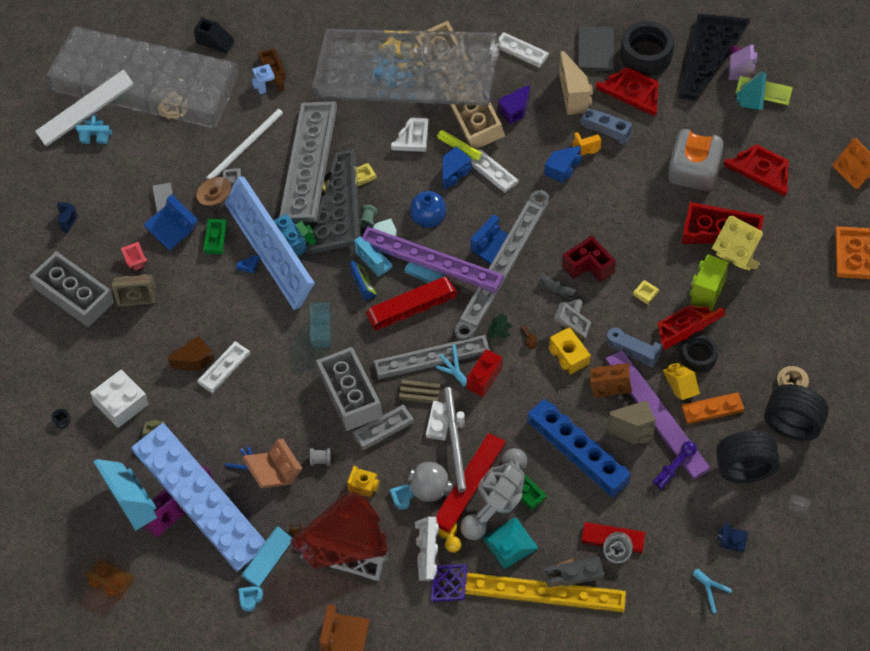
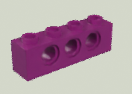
(166, 511)

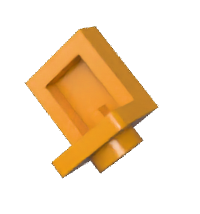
(588, 145)

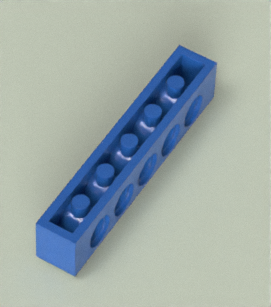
(581, 457)

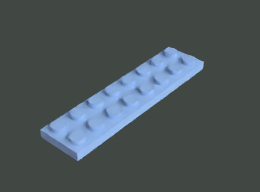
(269, 243)
(199, 496)

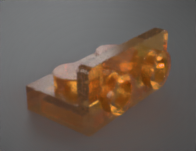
(110, 579)

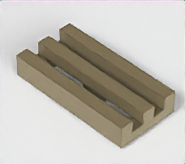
(405, 387)

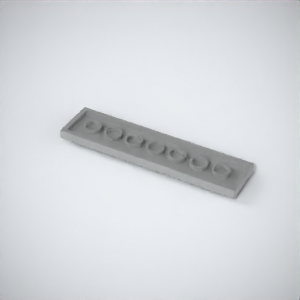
(308, 161)

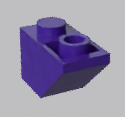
(514, 105)

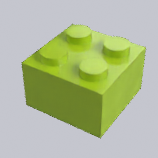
(708, 282)

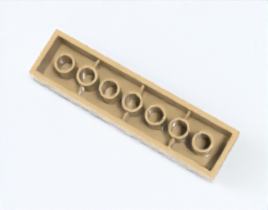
(477, 122)

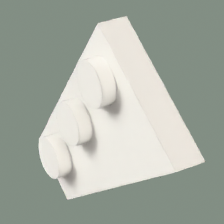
(426, 541)

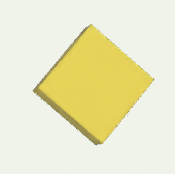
(646, 292)

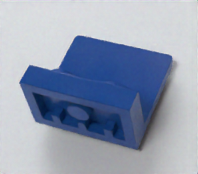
(171, 223)
(488, 240)

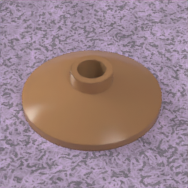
(213, 191)

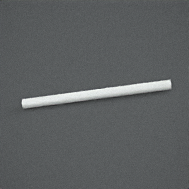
(240, 149)

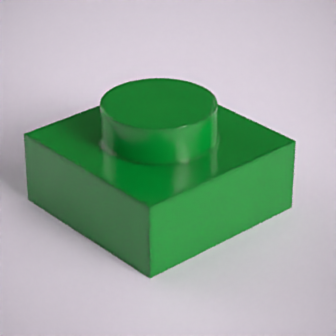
(306, 232)

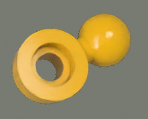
(452, 543)

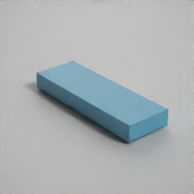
(267, 557)

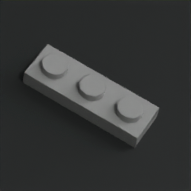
(383, 427)

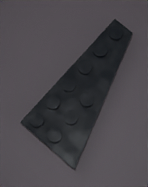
(710, 45)

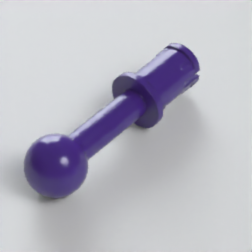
(688, 449)

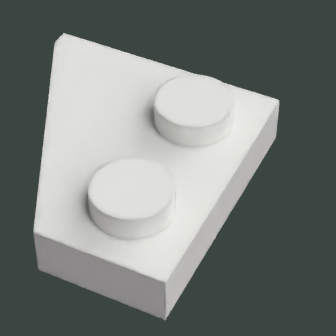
(413, 136)

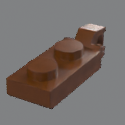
(270, 57)

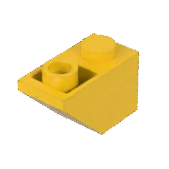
(682, 381)

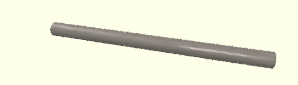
(455, 439)

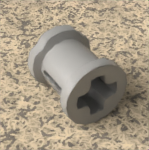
(320, 456)

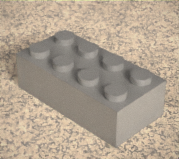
(72, 289)
(349, 388)

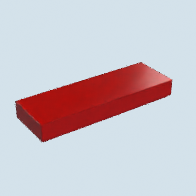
(596, 535)

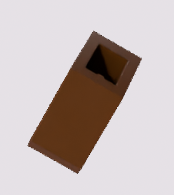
(191, 356)

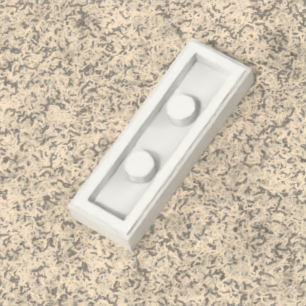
(522, 50)
(494, 172)
(223, 367)

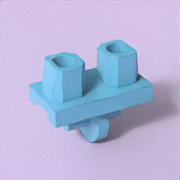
(93, 127)

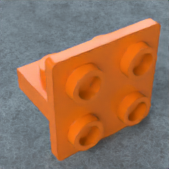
(854, 163)

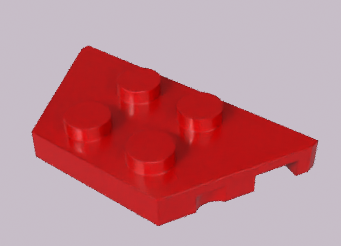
(632, 89)
(762, 167)
(685, 323)

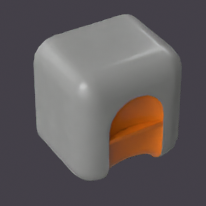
(695, 160)

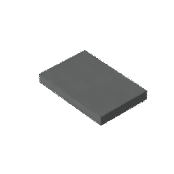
(596, 48)

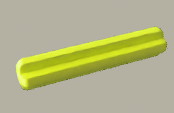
(454, 142)

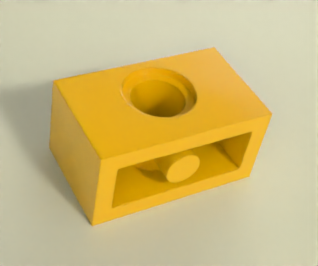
(568, 341)

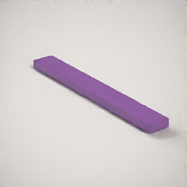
(433, 260)
(665, 423)

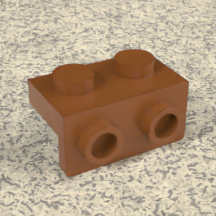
(611, 380)

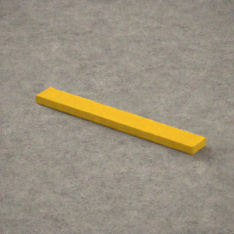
(539, 592)

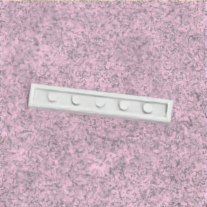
(85, 107)

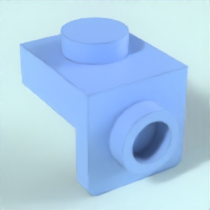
(261, 75)

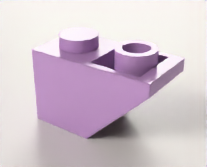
(742, 63)

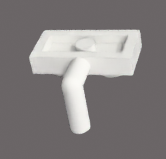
(439, 423)

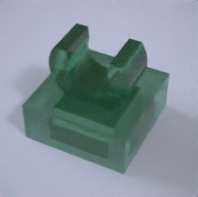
(498, 327)

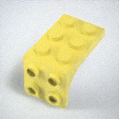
(738, 243)

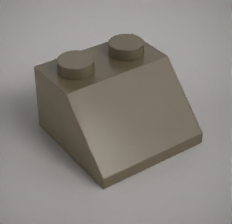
(134, 290)
(632, 423)

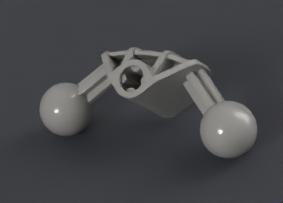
(500, 489)

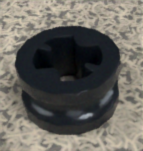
(65, 421)

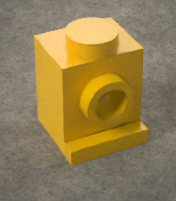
(362, 487)

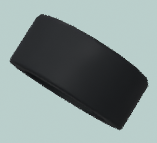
(699, 340)

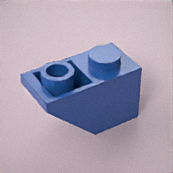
(562, 162)
(455, 166)

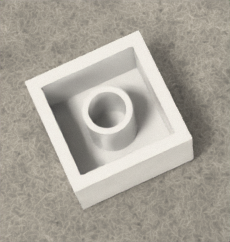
(119, 398)

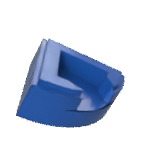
(249, 264)

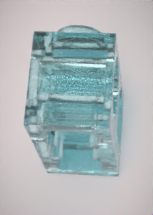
(320, 324)

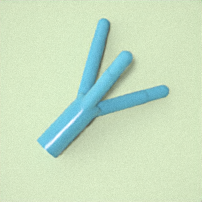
(453, 370)
(708, 582)

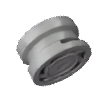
(617, 547)

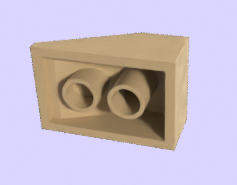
(575, 86)

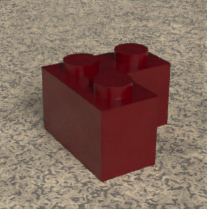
(589, 256)

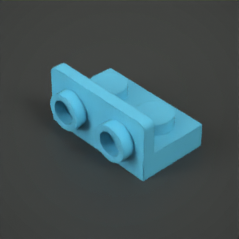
(372, 258)

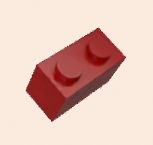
(484, 373)

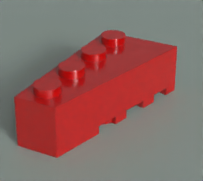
(706, 222)

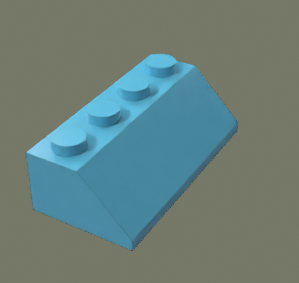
(127, 492)

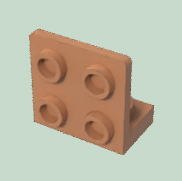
(274, 468)

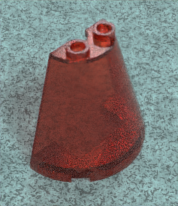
(342, 534)

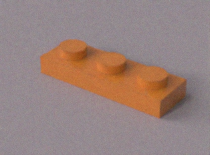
(712, 408)

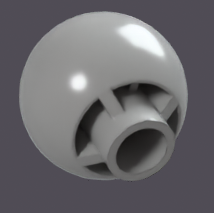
(429, 482)

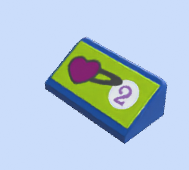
(362, 281)

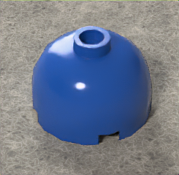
(427, 209)

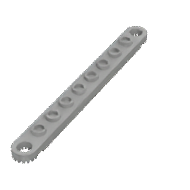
(503, 263)

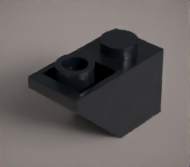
(213, 35)

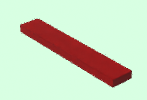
(474, 472)

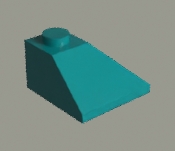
(753, 92)
(510, 543)

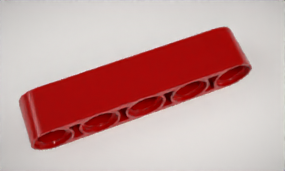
(411, 302)

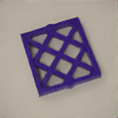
(450, 567)

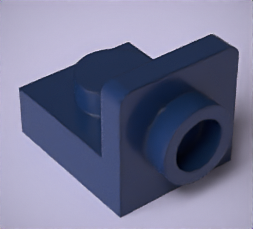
(67, 216)
(732, 538)

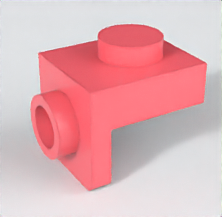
(134, 256)

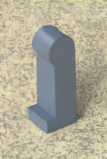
(607, 125)
(633, 347)

